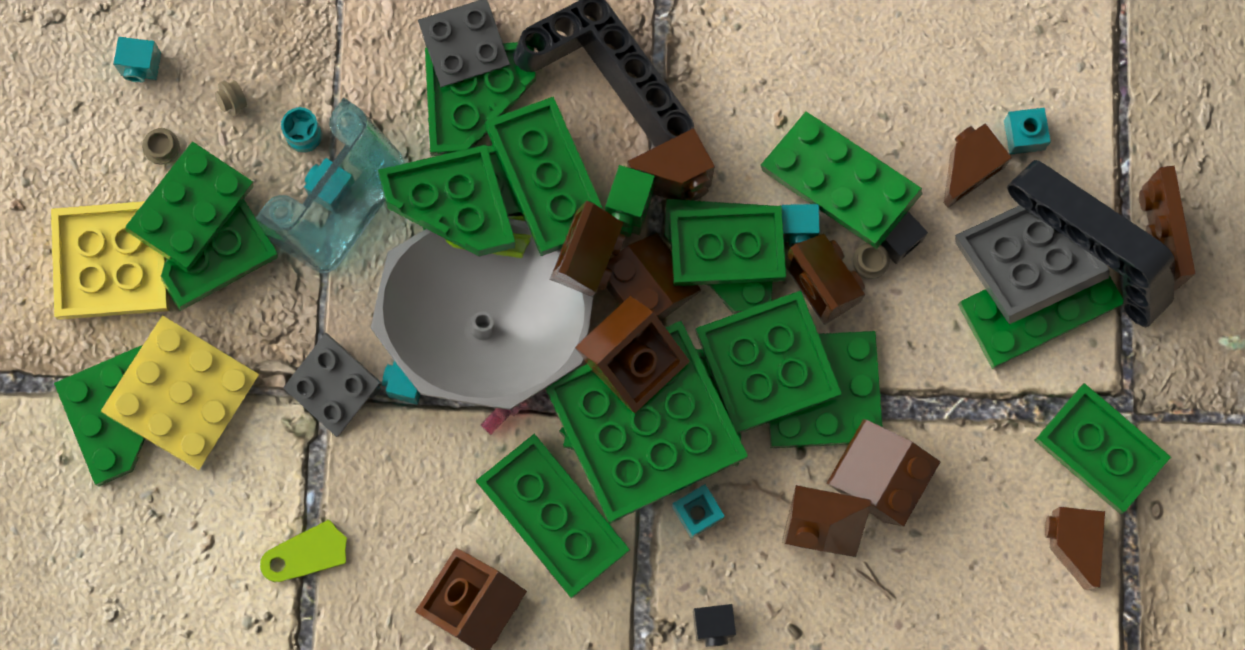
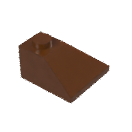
(826, 521)

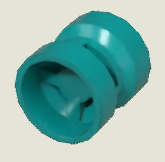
(298, 122)

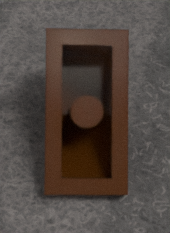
(973, 161)
(1078, 542)

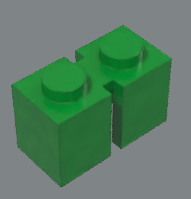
(630, 198)

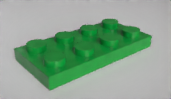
(542, 170)
(841, 179)
(1007, 341)
(552, 516)

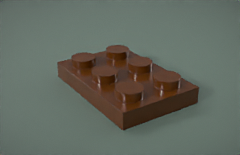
(1166, 220)

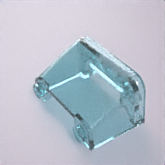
(341, 202)

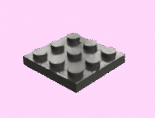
(1027, 262)

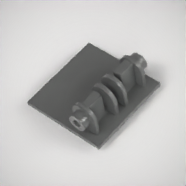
(463, 42)
(332, 385)

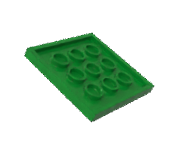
(652, 452)

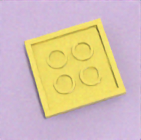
(101, 265)
(179, 393)

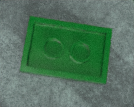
(189, 206)
(727, 245)
(1102, 448)

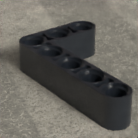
(611, 62)
(1105, 234)

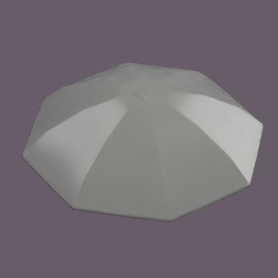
(478, 325)

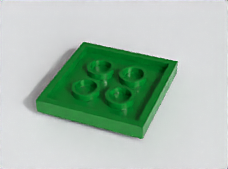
(768, 362)
(836, 421)

